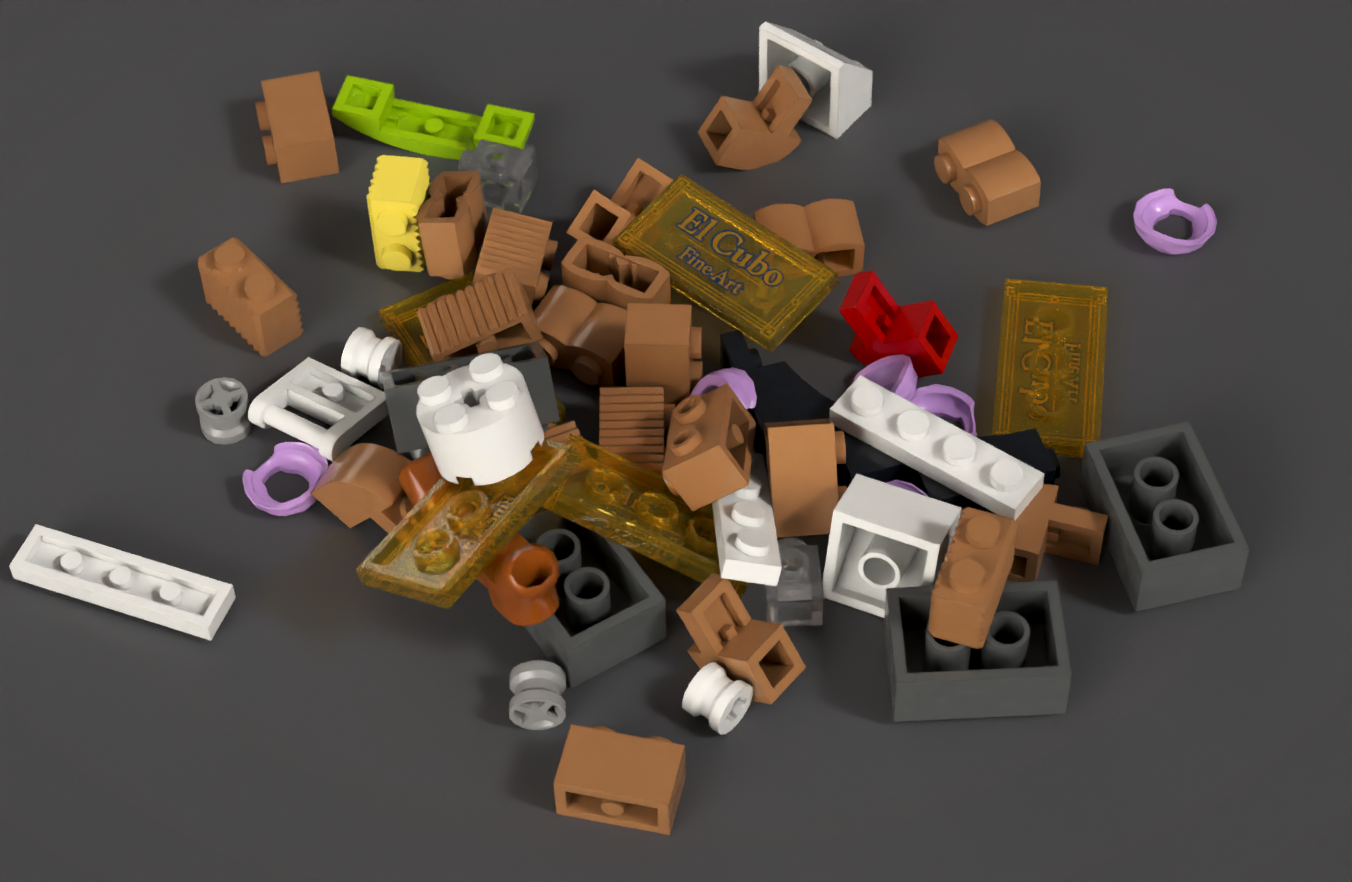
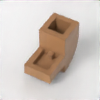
(757, 132)
(606, 218)
(365, 486)
(1057, 531)
(743, 646)

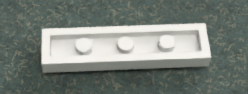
(936, 448)
(747, 531)
(123, 582)

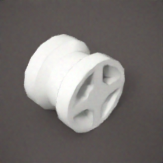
(369, 356)
(717, 698)

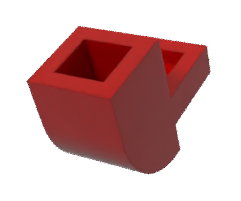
(891, 329)

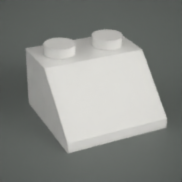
(835, 83)
(884, 541)

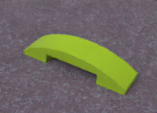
(422, 128)

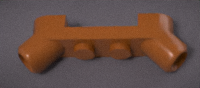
(519, 576)

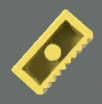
(393, 203)

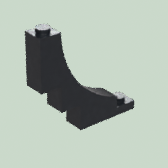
(787, 397)

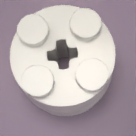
(479, 421)

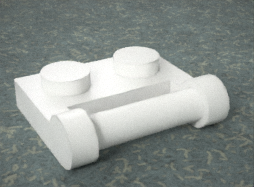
(325, 395)

